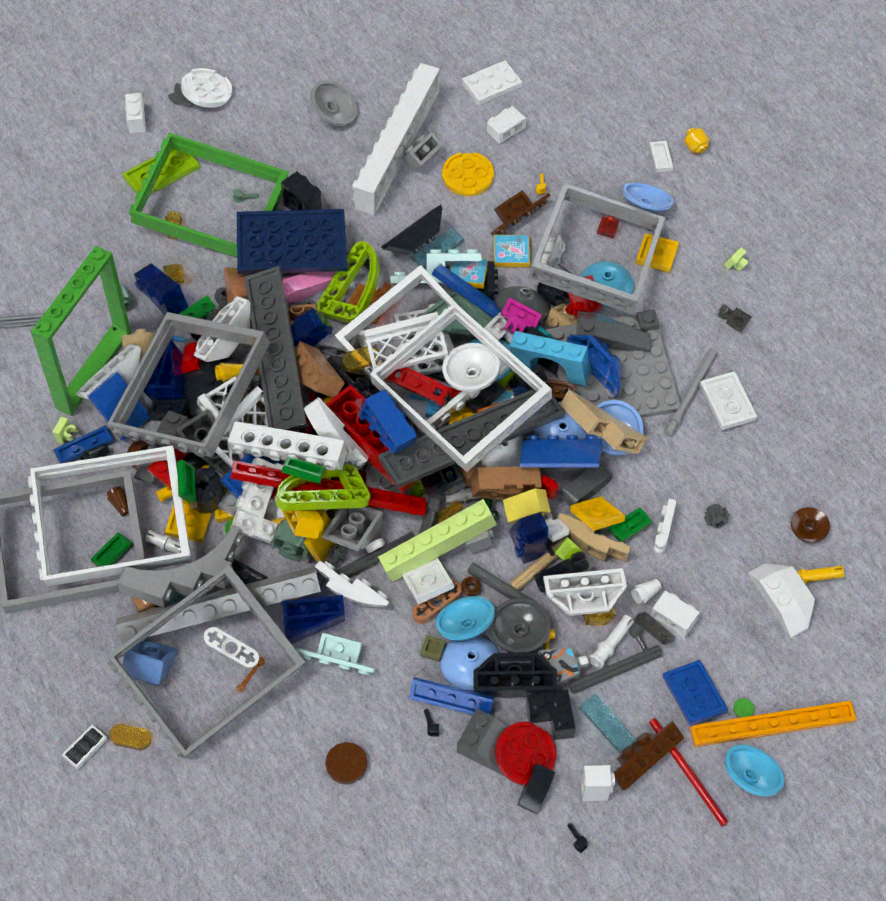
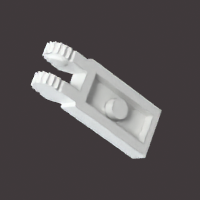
(664, 527)

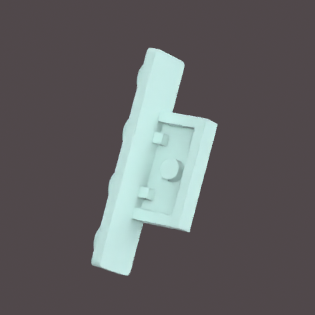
(339, 651)

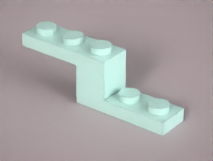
(436, 258)

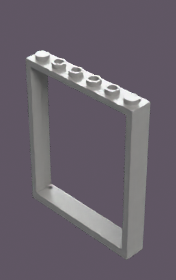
(582, 286)
(149, 362)
(229, 574)
(82, 591)

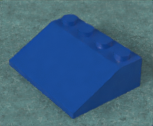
(561, 451)

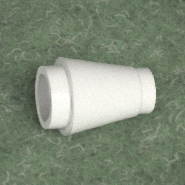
(645, 591)

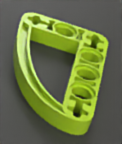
(330, 304)
(354, 496)

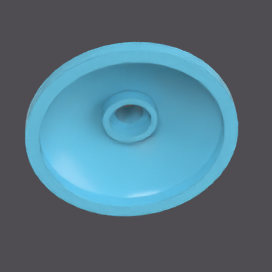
(611, 275)
(465, 618)
(753, 770)

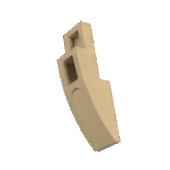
(593, 544)

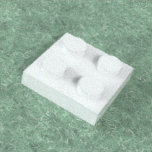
(428, 581)

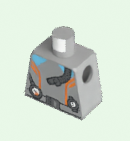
(565, 663)

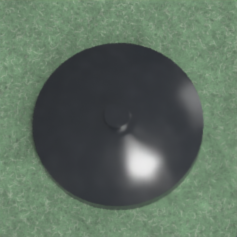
(202, 382)

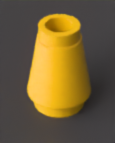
(226, 371)

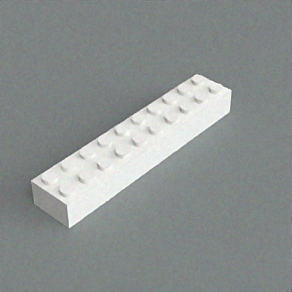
(395, 139)

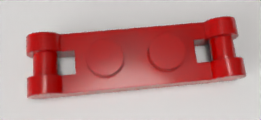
(420, 385)

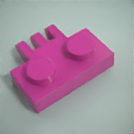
(519, 316)

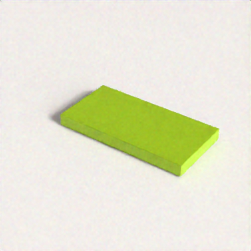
(176, 167)

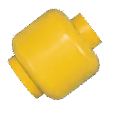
(696, 140)

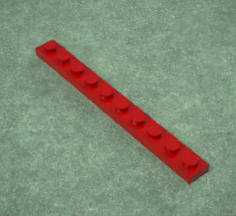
(379, 498)

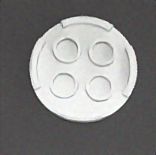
(206, 88)

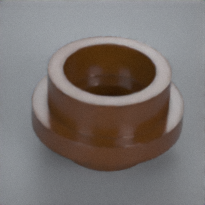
(470, 581)

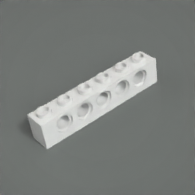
(280, 439)

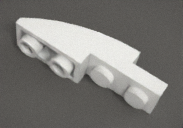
(330, 426)
(358, 592)

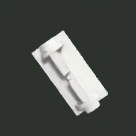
(555, 248)

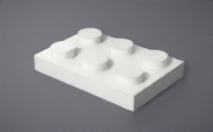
(491, 82)
(728, 400)

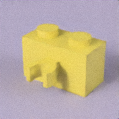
(526, 505)

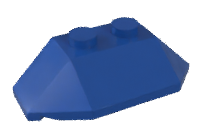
(603, 363)

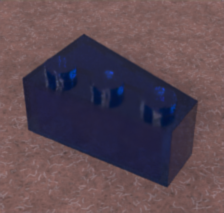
(160, 289)
(310, 328)
(167, 377)
(530, 537)
(311, 616)

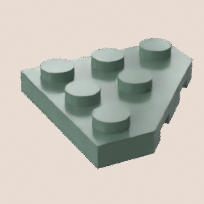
(471, 309)

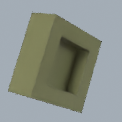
(432, 648)

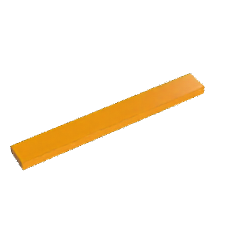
(772, 723)

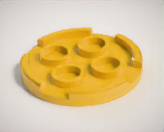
(468, 174)

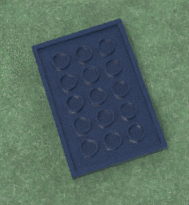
(291, 240)

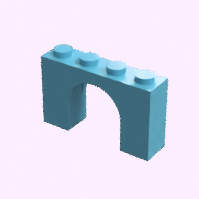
(570, 356)

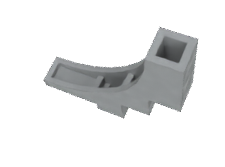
(159, 585)

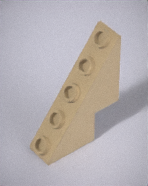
(600, 423)

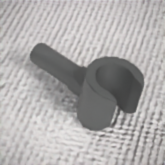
(635, 632)

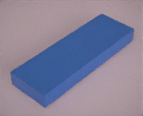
(72, 450)

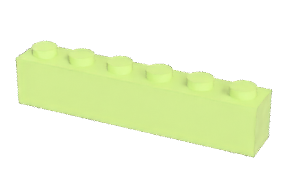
(437, 540)

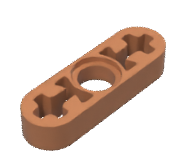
(435, 610)

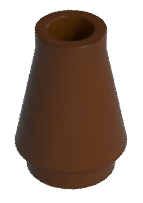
(118, 499)

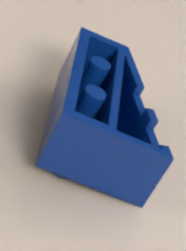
(388, 422)

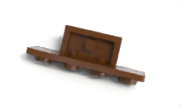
(514, 208)
(645, 753)

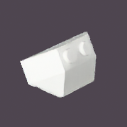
(234, 313)
(124, 363)
(586, 591)
(785, 596)

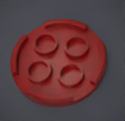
(521, 748)

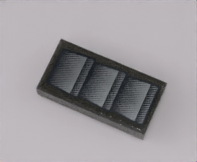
(654, 628)

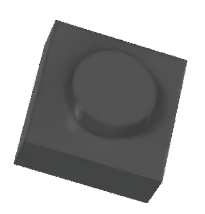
(647, 320)

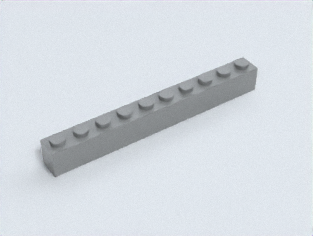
(223, 603)

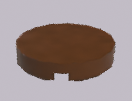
(346, 763)

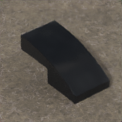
(536, 788)

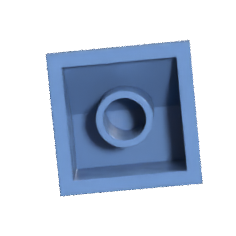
(149, 661)

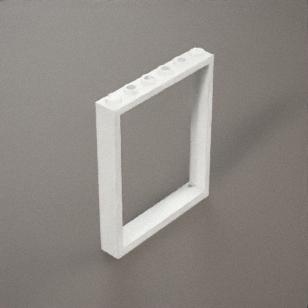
(385, 303)
(502, 431)
(99, 464)

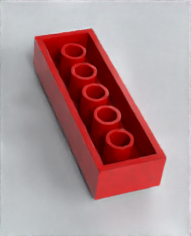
(347, 408)

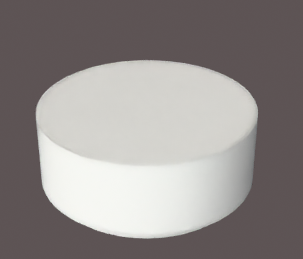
(375, 545)

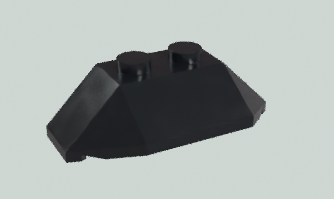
(416, 234)
(443, 481)
(514, 675)

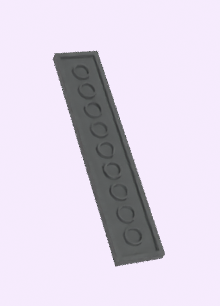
(279, 364)
(427, 457)

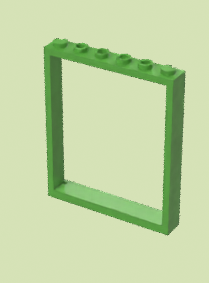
(211, 154)
(97, 262)

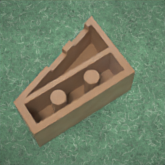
(504, 482)

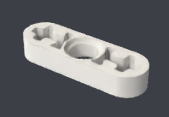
(220, 635)

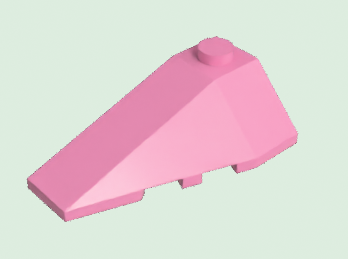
(305, 284)

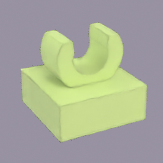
(737, 260)
(63, 430)

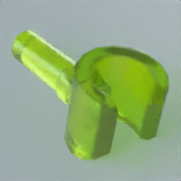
(418, 490)

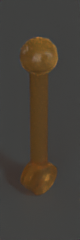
(240, 687)

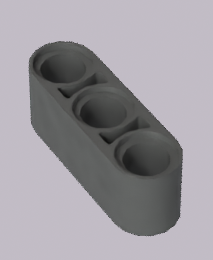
(586, 485)

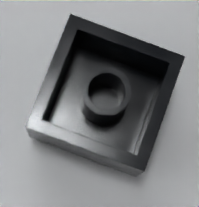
(300, 193)

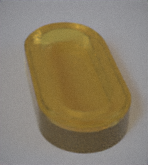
(358, 359)
(130, 737)

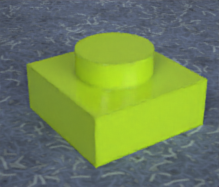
(566, 549)

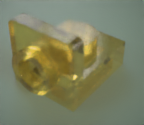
(175, 272)
(599, 618)

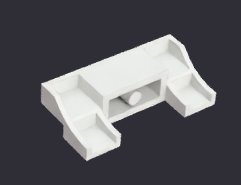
(252, 508)

